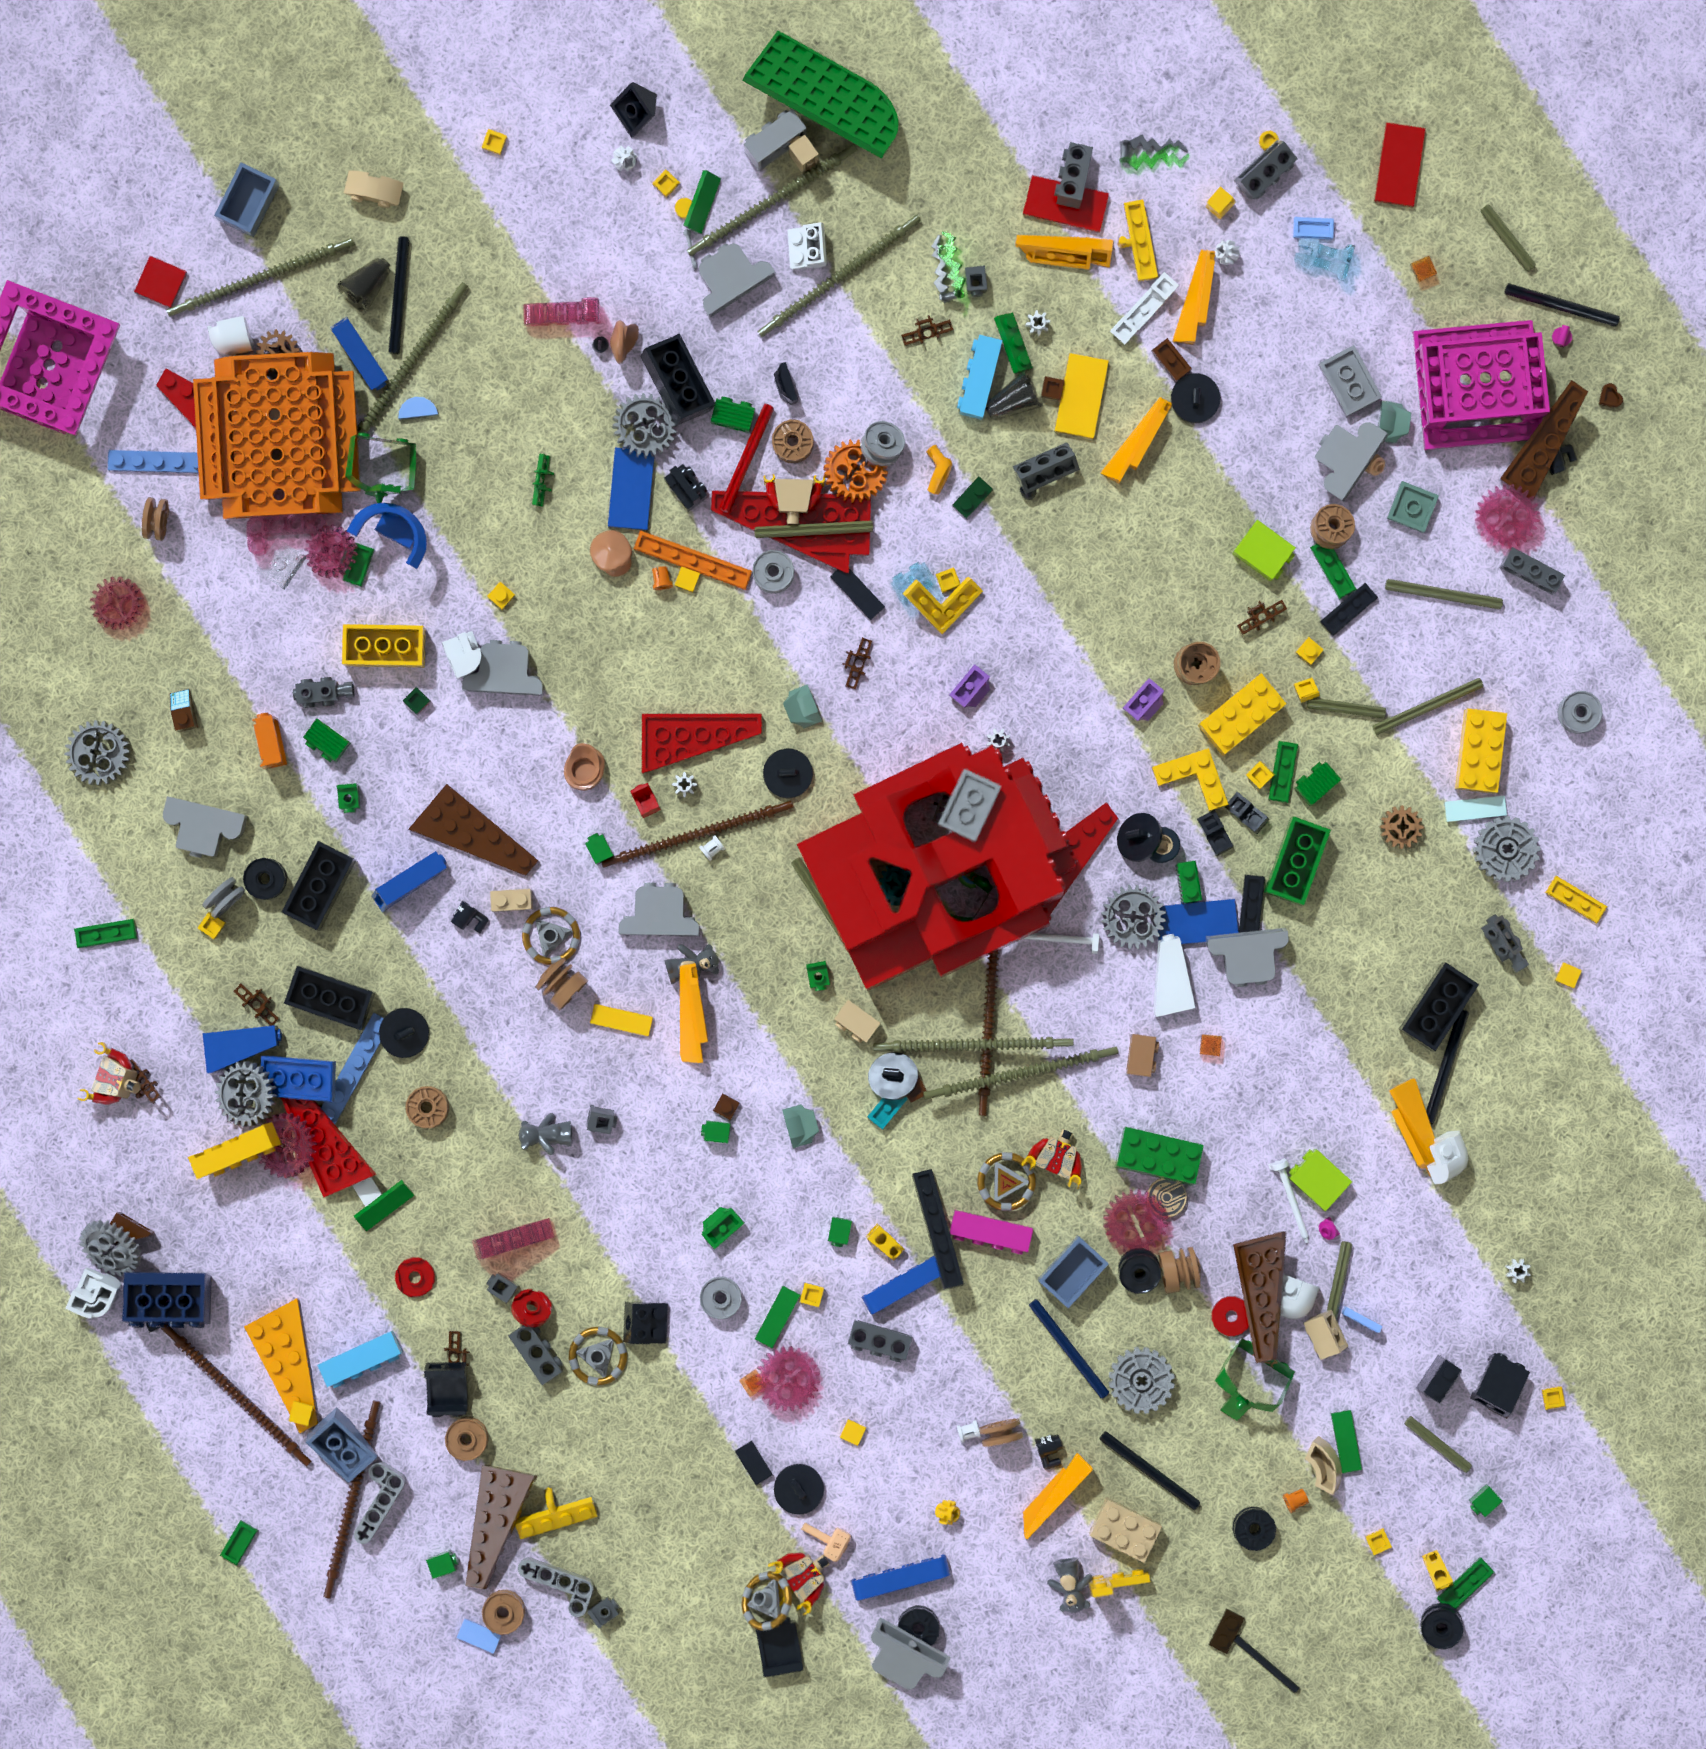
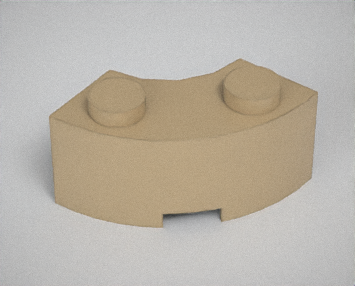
(380, 190)
(1325, 1464)

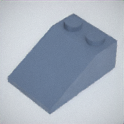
(341, 1445)

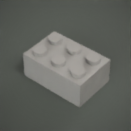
(773, 139)

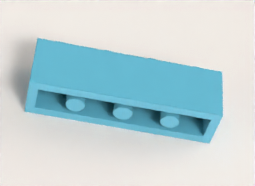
(980, 377)
(359, 1359)

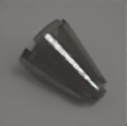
(365, 283)
(1014, 398)

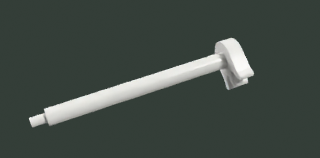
(1069, 939)
(1280, 1166)

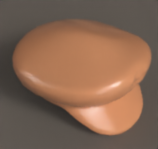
(623, 340)
(611, 553)
(584, 767)

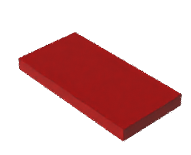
(1399, 164)
(1042, 205)

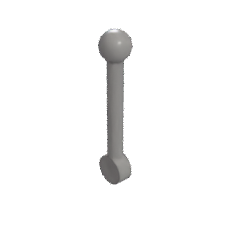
(687, 233)

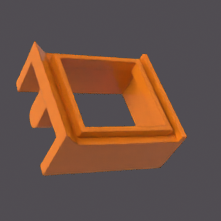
(269, 741)

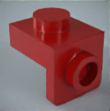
(645, 800)

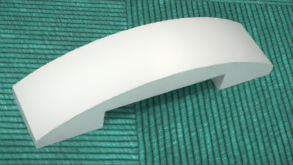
(1144, 308)

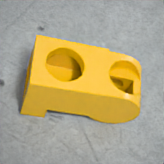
(884, 1242)
(1437, 1570)

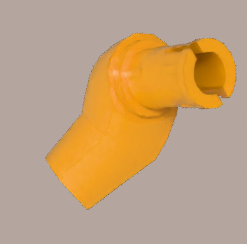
(941, 472)

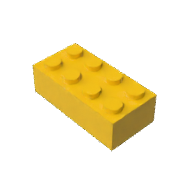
(383, 645)
(1242, 714)
(1481, 751)

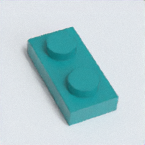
(885, 1111)

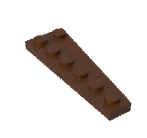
(1540, 450)

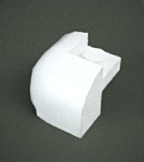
(231, 336)
(462, 654)
(1449, 1157)
(94, 1294)
(1297, 1297)

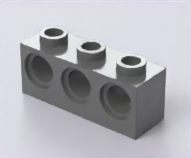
(1078, 167)
(1256, 169)
(1046, 468)
(1532, 571)
(873, 1331)
(536, 1363)

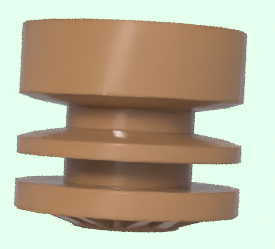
(1202, 653)
(561, 983)
(1180, 1270)

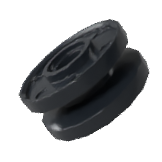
(253, 874)
(1139, 1259)
(1260, 1539)
(924, 1616)
(1438, 1637)

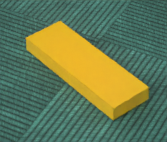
(1576, 899)
(621, 1020)

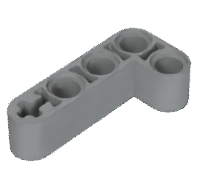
(377, 1505)
(554, 1582)

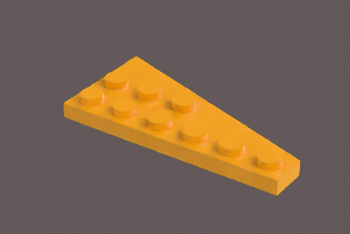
(283, 1352)

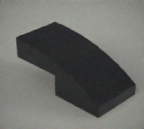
(1247, 813)
(1215, 833)

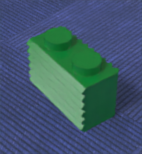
(733, 415)
(326, 740)
(1317, 783)
(1188, 881)

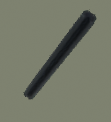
(398, 295)
(1562, 305)
(1446, 1066)
(1149, 1470)

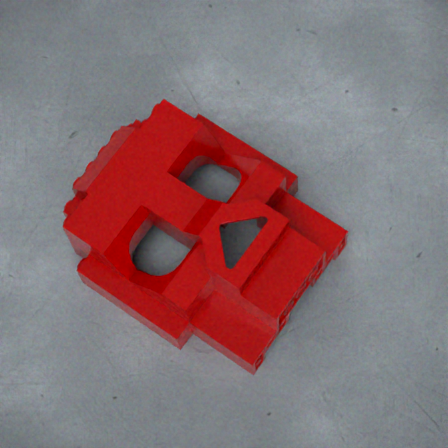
(1016, 844)

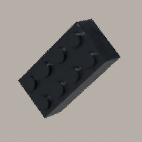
(677, 379)
(318, 886)
(329, 997)
(1438, 1006)

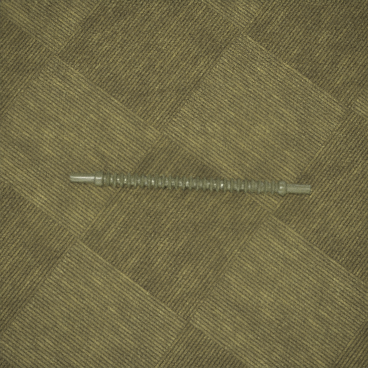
(899, 231)
(708, 240)
(451, 303)
(190, 304)
(897, 1046)
(1093, 1056)

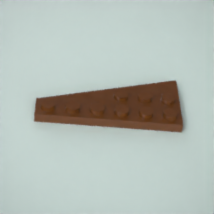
(464, 827)
(1261, 1280)

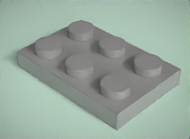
(1350, 380)
(969, 805)

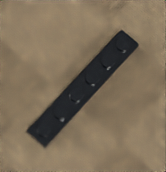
(937, 1229)

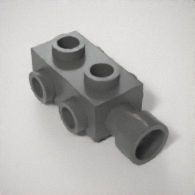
(316, 694)
(1501, 941)

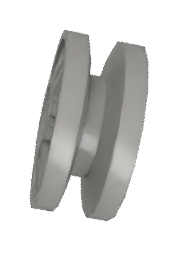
(892, 446)
(771, 559)
(1567, 712)
(223, 897)
(716, 1309)

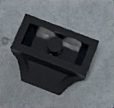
(785, 384)

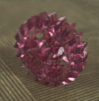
(315, 557)
(125, 618)

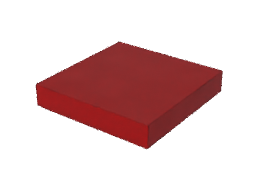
(160, 281)

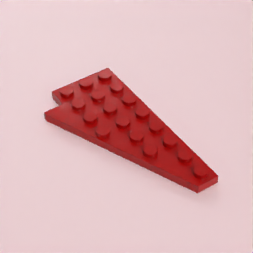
(756, 510)

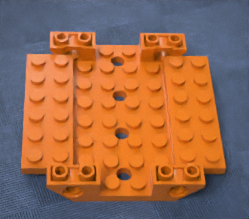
(312, 433)

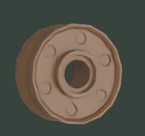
(790, 429)
(155, 518)
(1340, 518)
(415, 1110)
(1001, 1432)
(454, 1441)
(503, 1624)

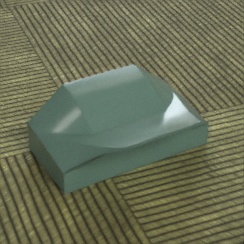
(1394, 420)
(801, 707)
(800, 1125)

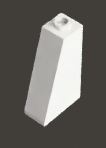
(1172, 980)

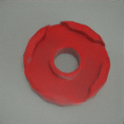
(426, 1272)
(527, 1317)
(1219, 1319)

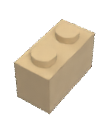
(803, 153)
(511, 900)
(856, 1021)
(1325, 1334)

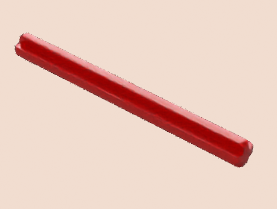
(746, 458)

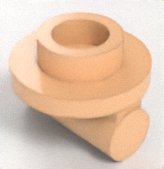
(1376, 465)

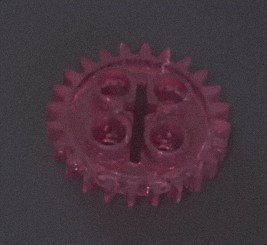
(1521, 527)
(301, 1145)
(1151, 1214)
(776, 1364)

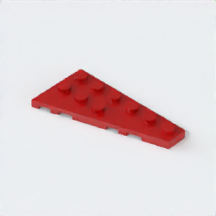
(1084, 841)

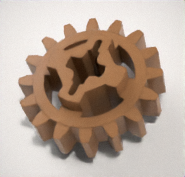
(280, 342)
(1401, 836)

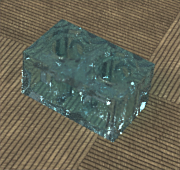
(909, 578)

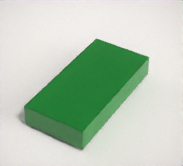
(359, 569)
(238, 1542)

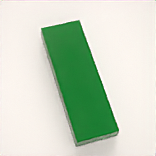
(702, 201)
(1333, 570)
(1283, 771)
(105, 933)
(384, 1205)
(777, 1316)
(1346, 1441)
(1466, 1583)

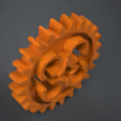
(839, 460)

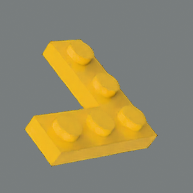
(943, 614)
(1205, 770)
(1103, 1586)

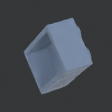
(247, 199)
(1072, 1271)

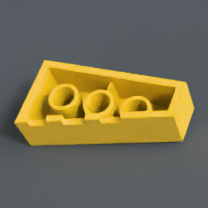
(235, 1150)

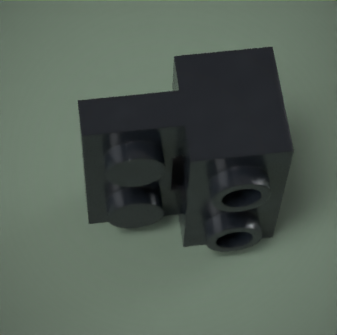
(688, 494)
(645, 1323)

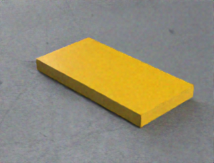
(1081, 396)

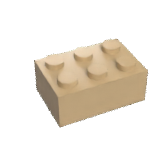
(1125, 1529)

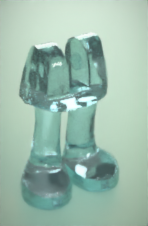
(1312, 244)

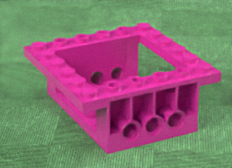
(1451, 352)
(77, 367)

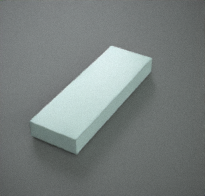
(1475, 808)

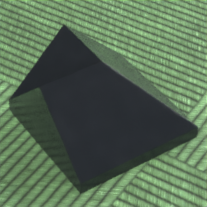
(634, 107)

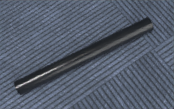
(1266, 1664)

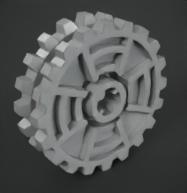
(1507, 864)
(1141, 1364)

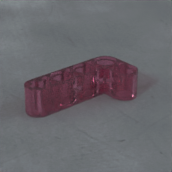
(562, 312)
(286, 528)
(513, 1239)

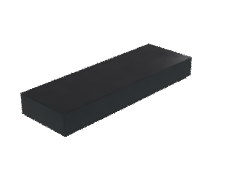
(858, 593)
(1348, 609)
(1251, 903)

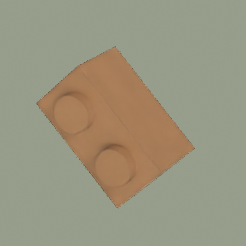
(1141, 1055)

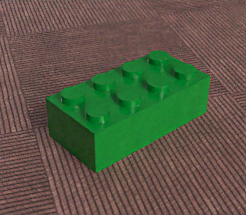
(1297, 861)
(1159, 1156)

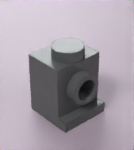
(975, 273)
(597, 1125)
(506, 1294)
(595, 1611)

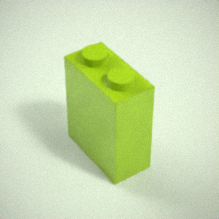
(1264, 551)
(1319, 1179)

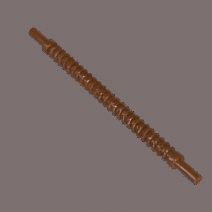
(769, 811)
(985, 1092)
(291, 1447)
(333, 1572)

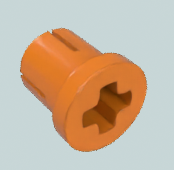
(661, 578)
(1295, 1500)

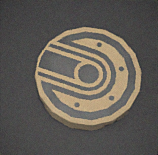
(1170, 1193)

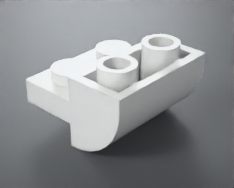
(807, 246)

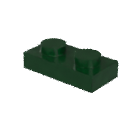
(972, 497)

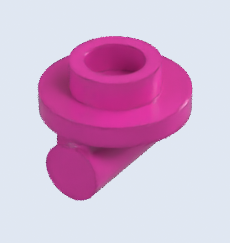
(1562, 336)
(1328, 1229)

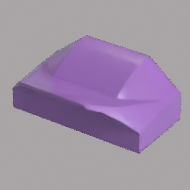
(971, 688)
(1145, 701)

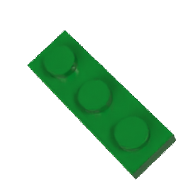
(1013, 343)

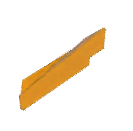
(1066, 251)
(1197, 299)
(1137, 443)
(692, 1017)
(1413, 1121)
(1054, 1494)

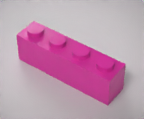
(991, 1231)

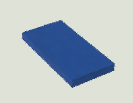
(630, 490)
(1199, 919)
(301, 1077)

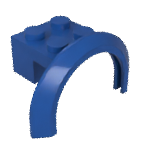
(396, 524)

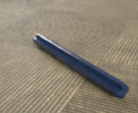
(1068, 1348)

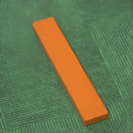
(692, 560)

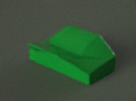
(720, 1226)

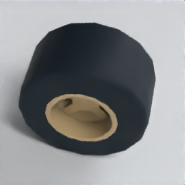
(1168, 848)

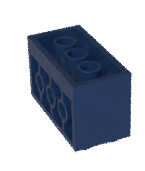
(164, 1286)

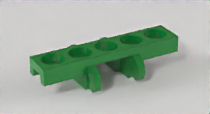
(540, 486)

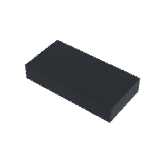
(753, 1462)

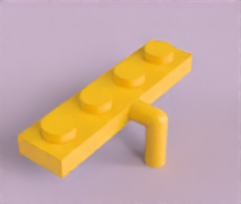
(1139, 240)
(555, 1516)

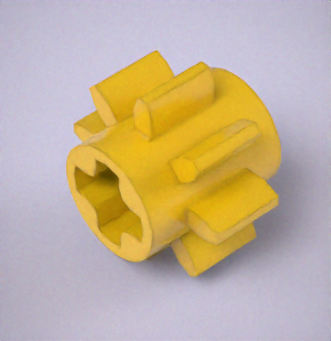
(947, 1512)

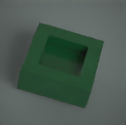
(416, 700)

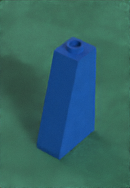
(359, 354)
(409, 881)
(233, 1046)

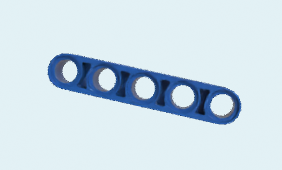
(901, 1285)
(901, 1578)

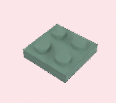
(1412, 507)

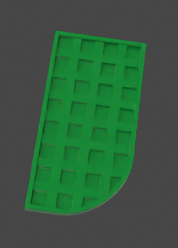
(825, 93)

